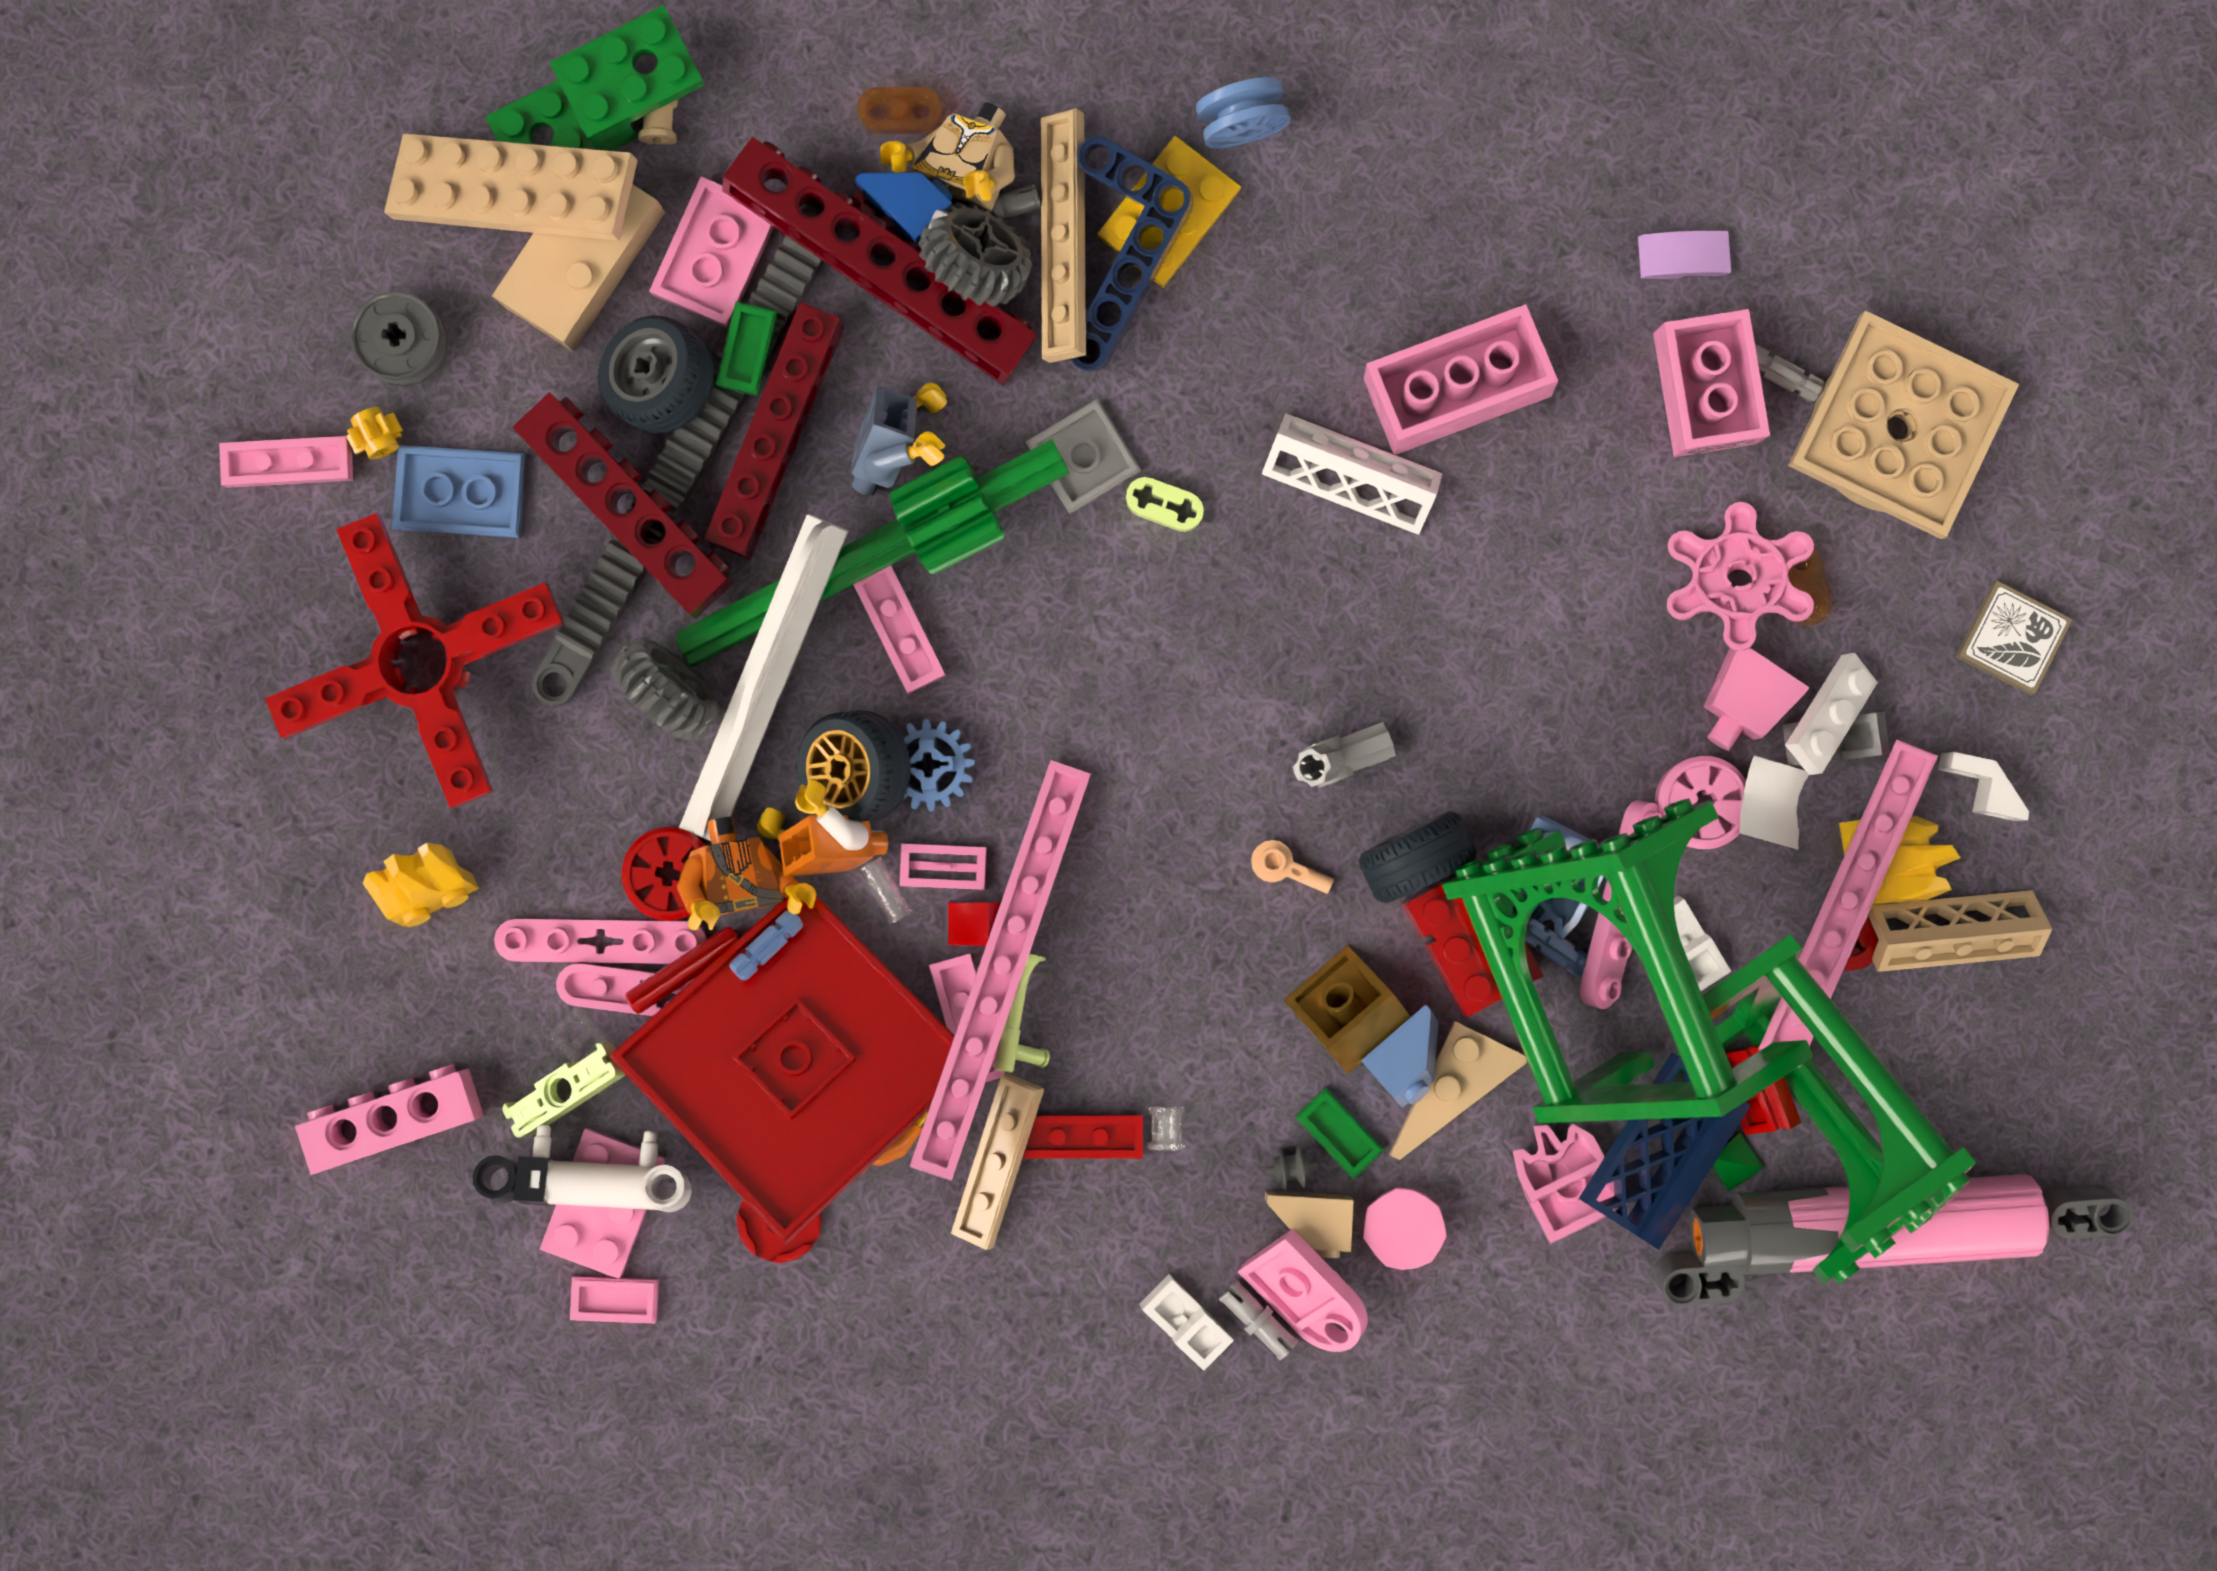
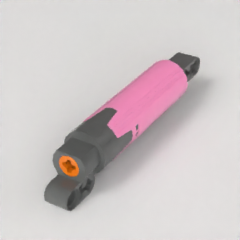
(1801, 1227)

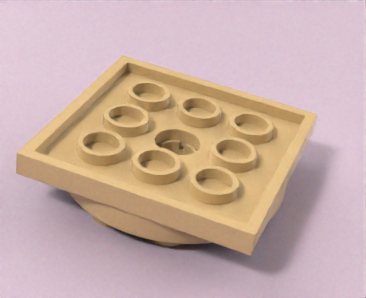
(1949, 416)

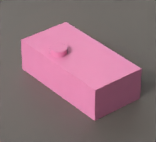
(1460, 379)

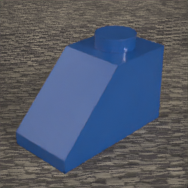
(905, 199)

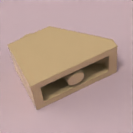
(1317, 1217)

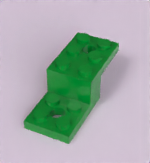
(601, 90)

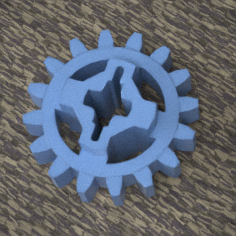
(957, 764)

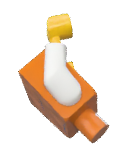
(823, 840)

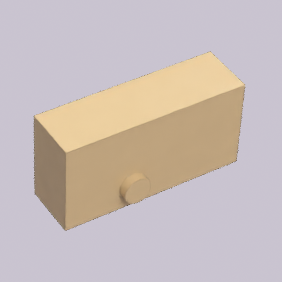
(567, 279)

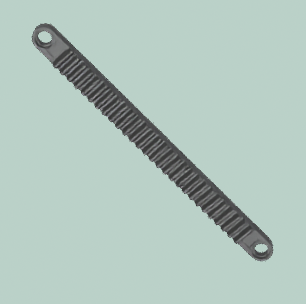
(675, 479)

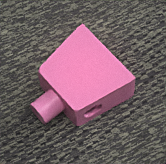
(1750, 697)

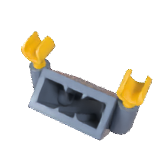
(888, 437)

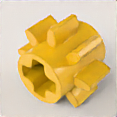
(374, 433)

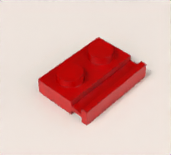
(1771, 1107)

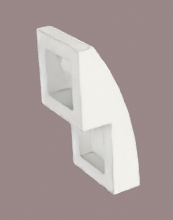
(1699, 947)
(1186, 1322)

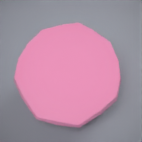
(1404, 1228)

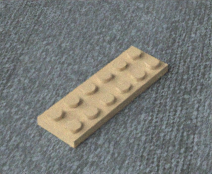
(511, 186)

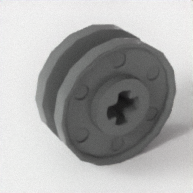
(416, 356)

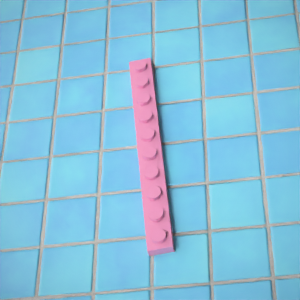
(1000, 971)

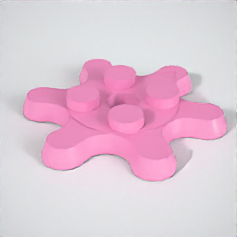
(1746, 550)

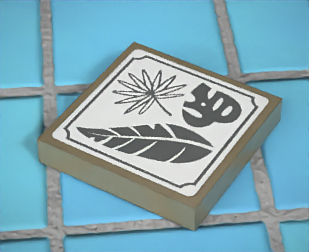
(2013, 638)

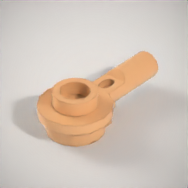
(1274, 862)

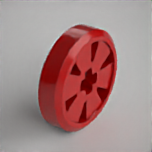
(642, 867)

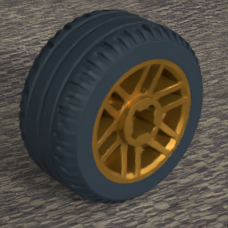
(858, 762)

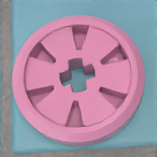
(1710, 777)

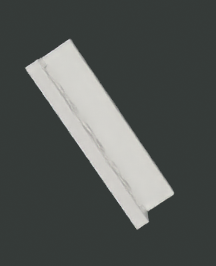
(1354, 460)

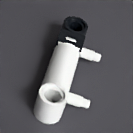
(550, 1182)

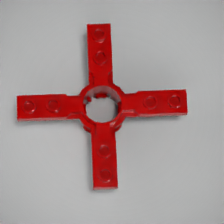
(376, 677)

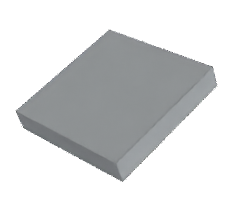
(1092, 453)

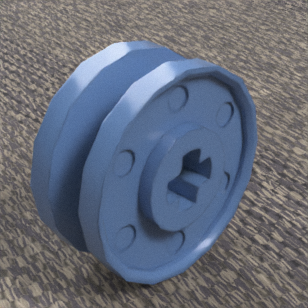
(1243, 112)

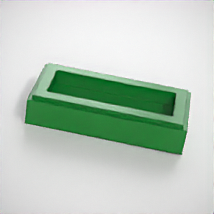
(747, 349)
(1339, 1133)

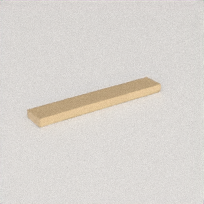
(1062, 237)

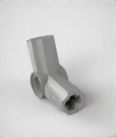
(1340, 757)

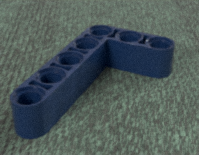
(1132, 252)

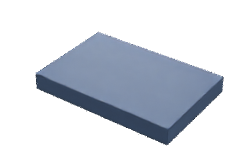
(459, 491)

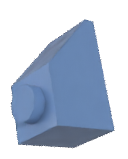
(1407, 1058)

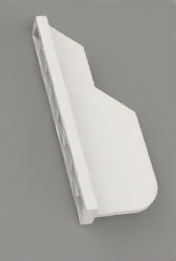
(765, 674)

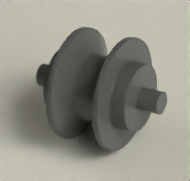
(1291, 1167)

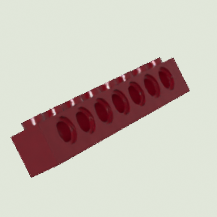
(853, 259)

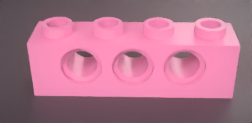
(328, 1148)

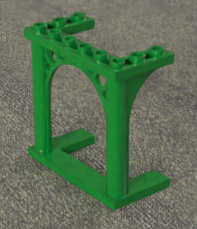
(1642, 883)
(1887, 1184)

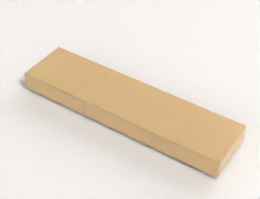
(997, 1161)

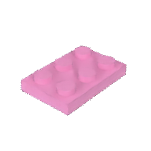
(711, 255)
(591, 1234)

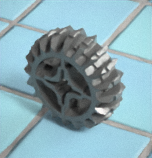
(975, 254)
(664, 689)

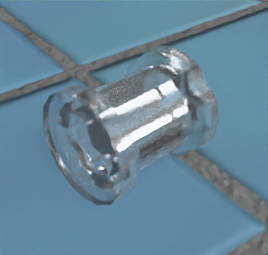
(1166, 1128)

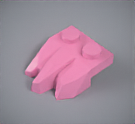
(1557, 1178)

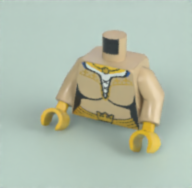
(962, 154)

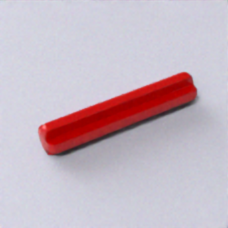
(680, 971)

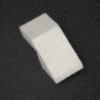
(1994, 792)

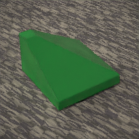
(1736, 1162)

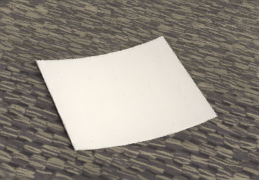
(1772, 802)

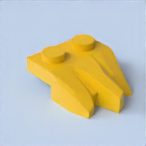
(1914, 863)
(419, 884)

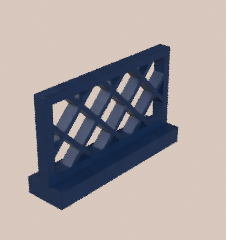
(1678, 1176)

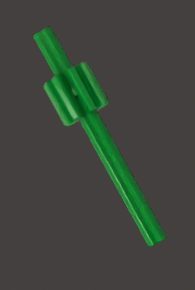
(938, 517)

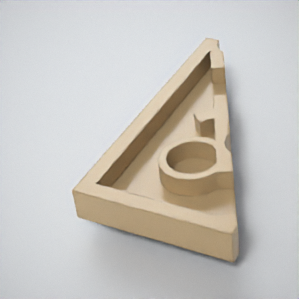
(1464, 1073)

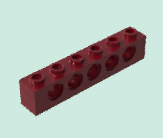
(775, 431)
(542, 432)

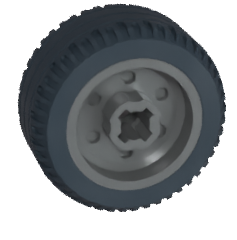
(656, 374)
(1417, 857)

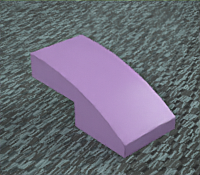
(1684, 254)

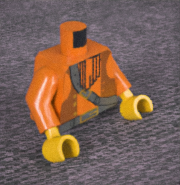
(736, 878)

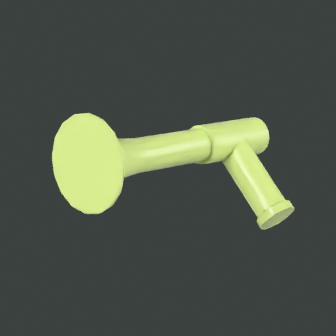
(1008, 1047)

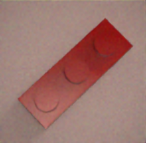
(1086, 1136)

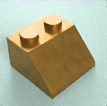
(1347, 1008)

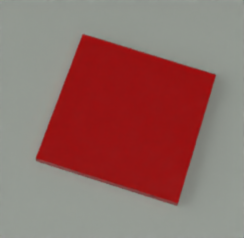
(794, 1071)

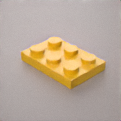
(1211, 196)

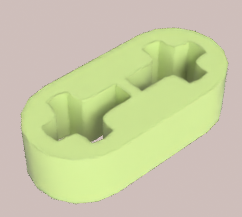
(1167, 494)

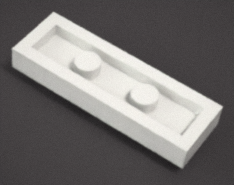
(1831, 714)

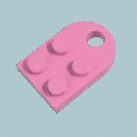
(1307, 1293)

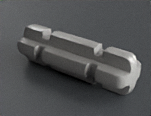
(1788, 375)

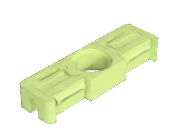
(544, 1105)

